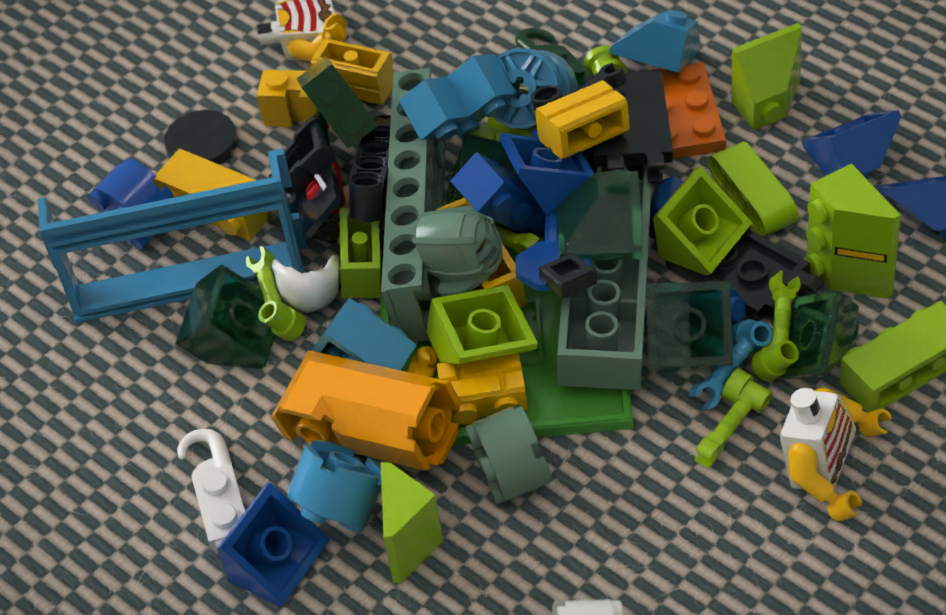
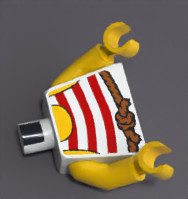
(302, 27)
(818, 441)

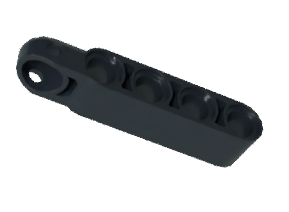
(370, 174)

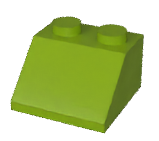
(478, 326)

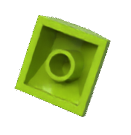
(767, 76)

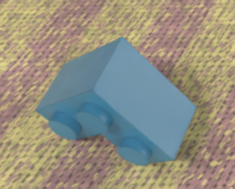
(460, 100)
(364, 338)

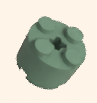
(509, 453)

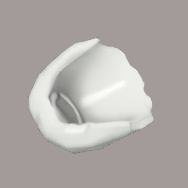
(308, 290)

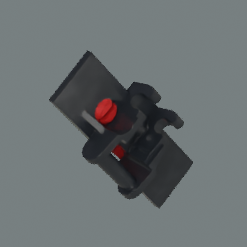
(314, 176)

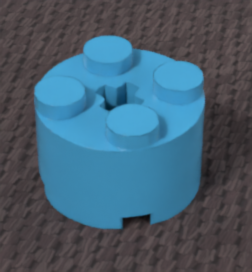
(335, 485)

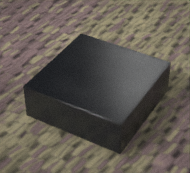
(567, 275)

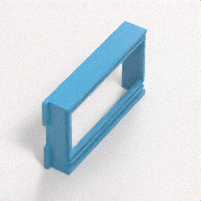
(176, 281)

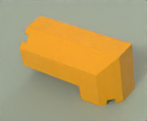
(370, 410)

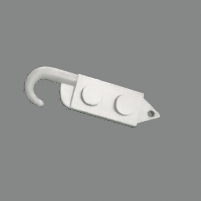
(214, 486)

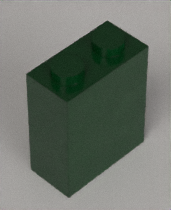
(336, 102)

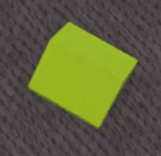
(698, 224)
(409, 521)

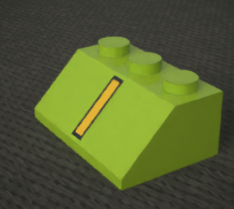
(852, 234)

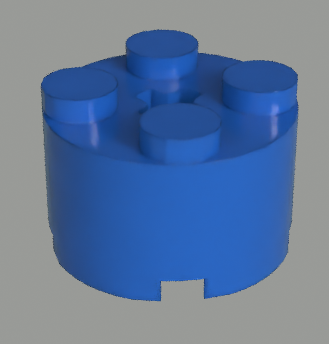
(128, 186)

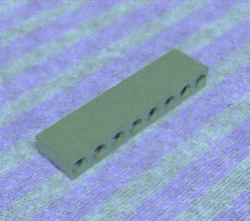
(413, 188)

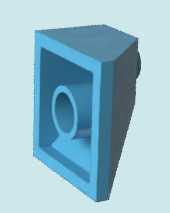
(661, 41)

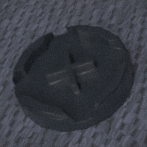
(203, 134)

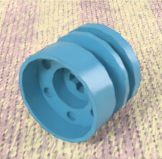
(535, 71)

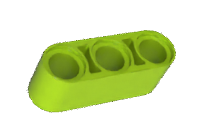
(753, 188)

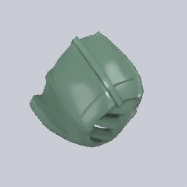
(449, 245)

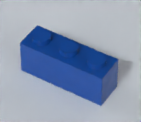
(499, 195)

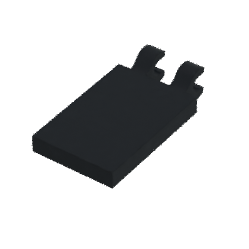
(649, 132)
(751, 267)

